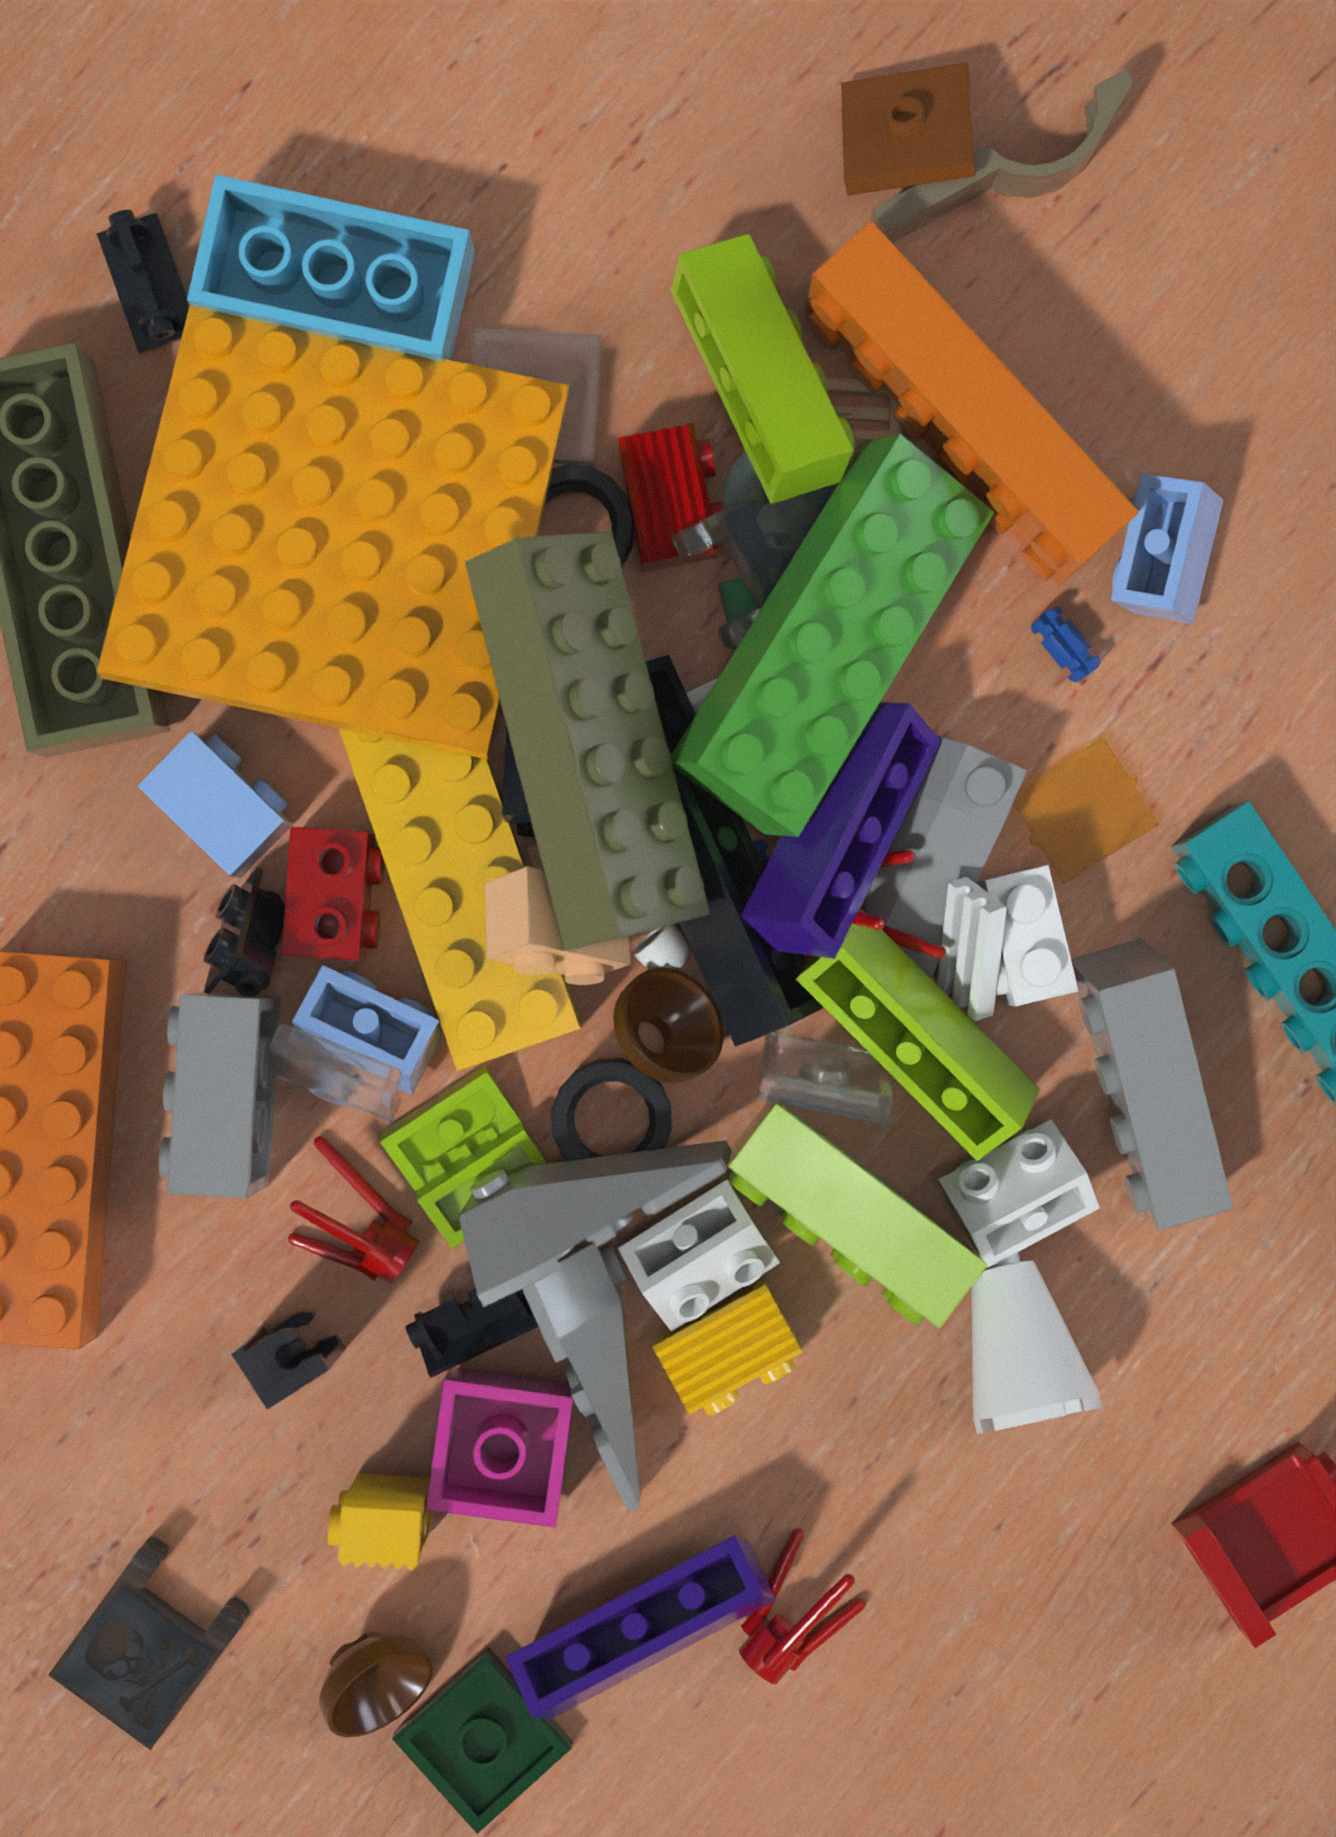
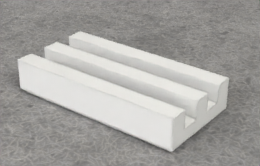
(973, 947)

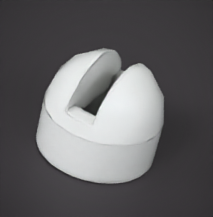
(663, 948)

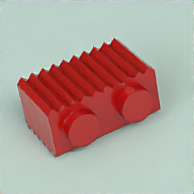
(667, 490)

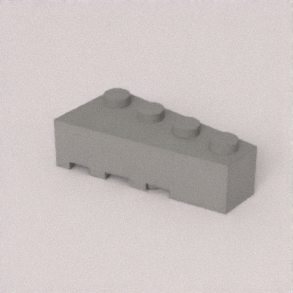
(1152, 1083)

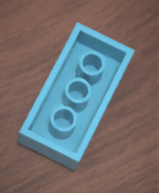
(332, 268)

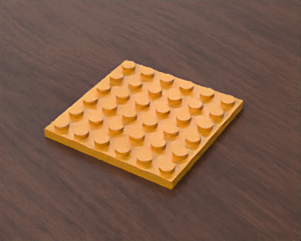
(320, 530)

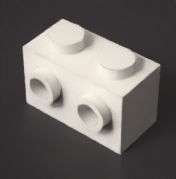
(1034, 945)
(1019, 1193)
(698, 1256)

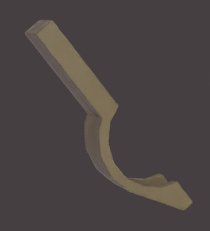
(1010, 178)

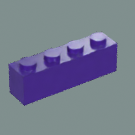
(825, 873)
(640, 1628)

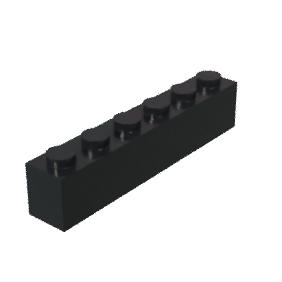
(743, 972)

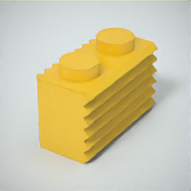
(728, 1348)
(381, 1521)

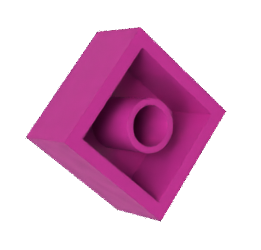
(500, 1447)

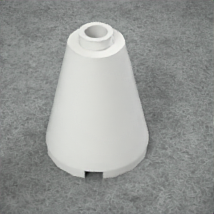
(1023, 1352)

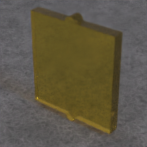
(1083, 810)

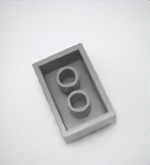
(220, 1095)

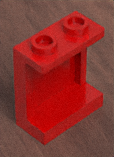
(1267, 1538)

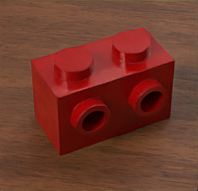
(331, 894)

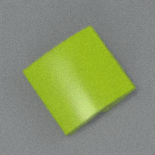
(456, 1143)

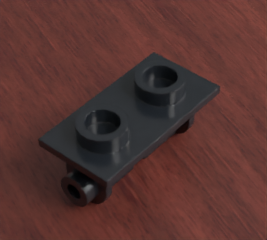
(145, 279)
(245, 942)
(465, 1330)

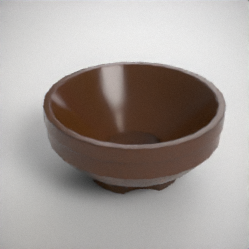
(682, 1015)
(373, 1683)

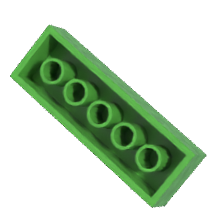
(831, 636)

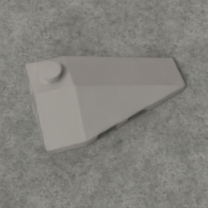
(950, 833)
(535, 1216)
(585, 1322)

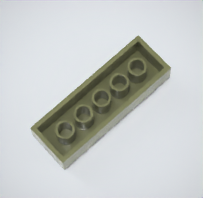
(63, 556)
(586, 736)

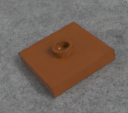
(907, 129)

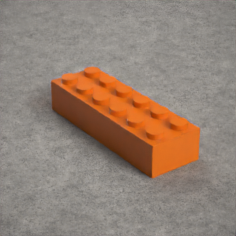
(965, 405)
(56, 1141)

